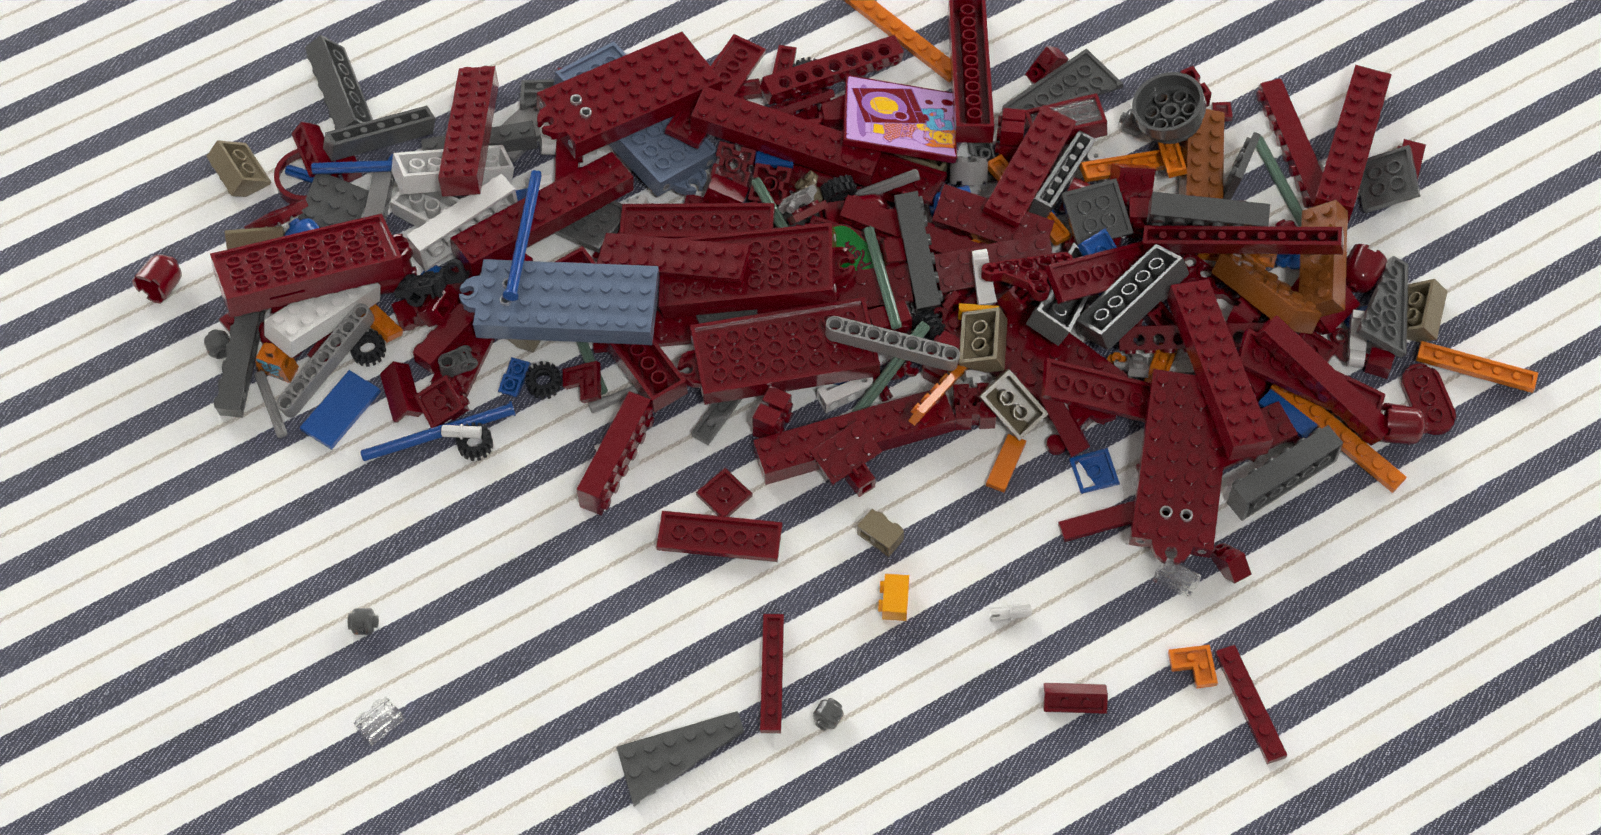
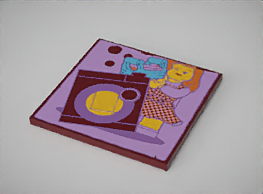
(899, 119)

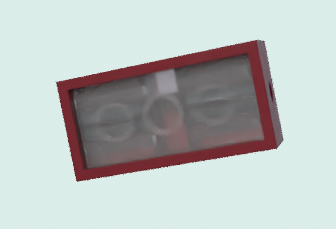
(1084, 110)

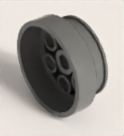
(1169, 107)

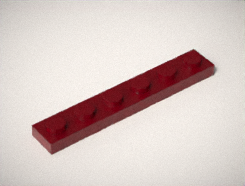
(772, 673)
(1251, 704)

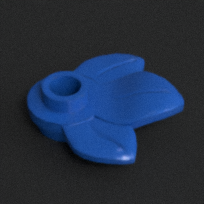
(1288, 261)

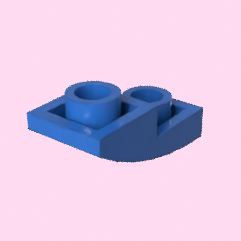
(514, 378)

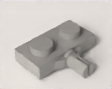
(801, 197)
(1135, 365)

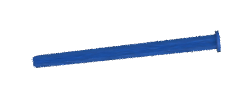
(351, 167)
(523, 236)
(435, 432)

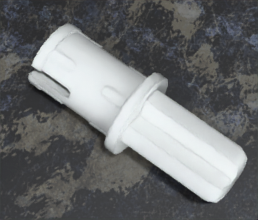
(461, 431)
(1011, 612)

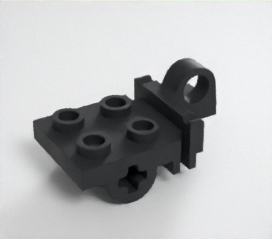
(418, 287)

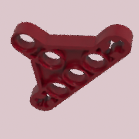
(1020, 275)
(1194, 275)

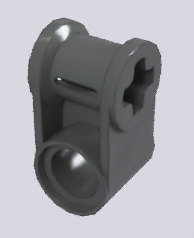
(458, 361)

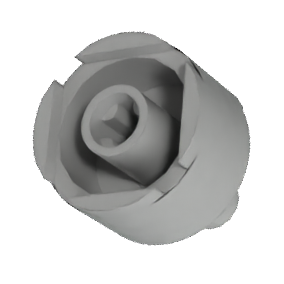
(969, 171)

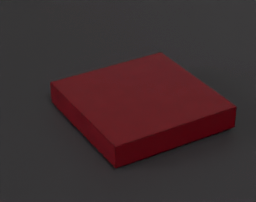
(724, 493)

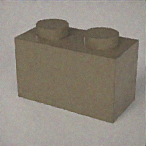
(880, 532)

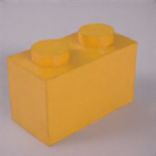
(895, 597)

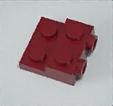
(442, 401)

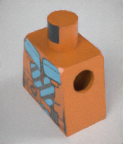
(276, 363)

